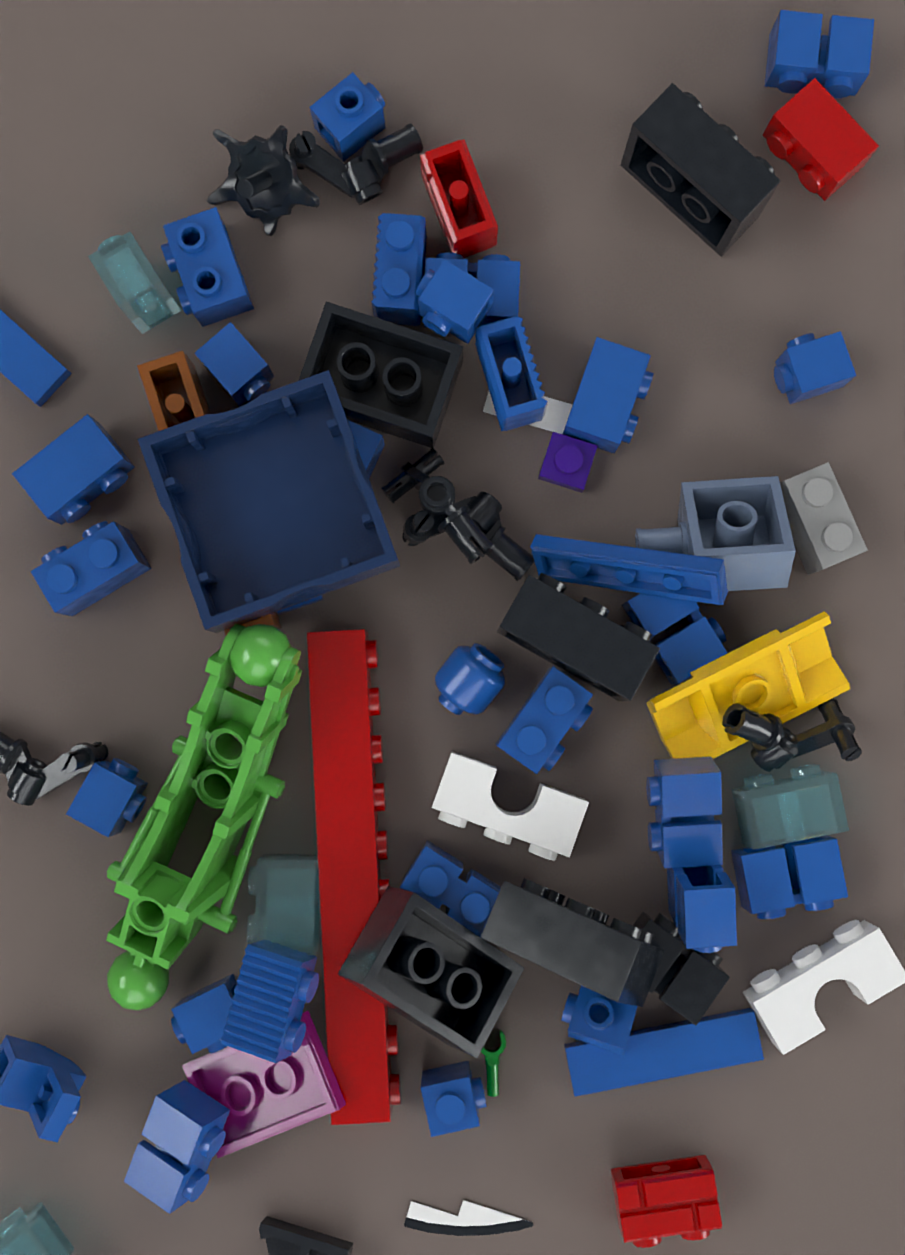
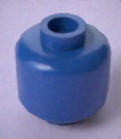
(470, 679)

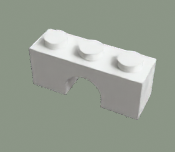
(547, 823)
(787, 997)

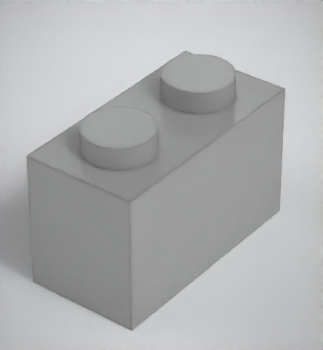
(820, 519)

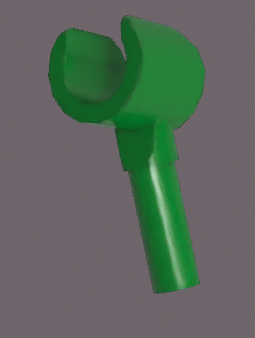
(492, 1063)

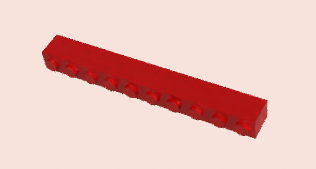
(350, 865)

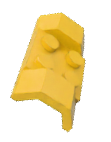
(769, 675)

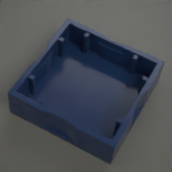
(269, 503)

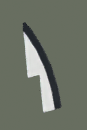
(471, 1220)

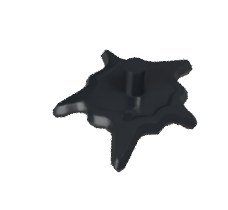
(262, 178)

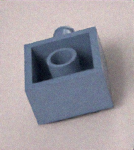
(733, 522)

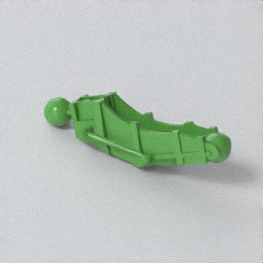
(164, 904)

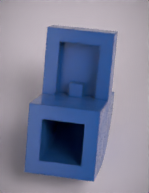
(41, 1084)

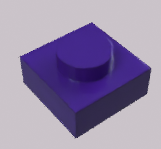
(567, 462)

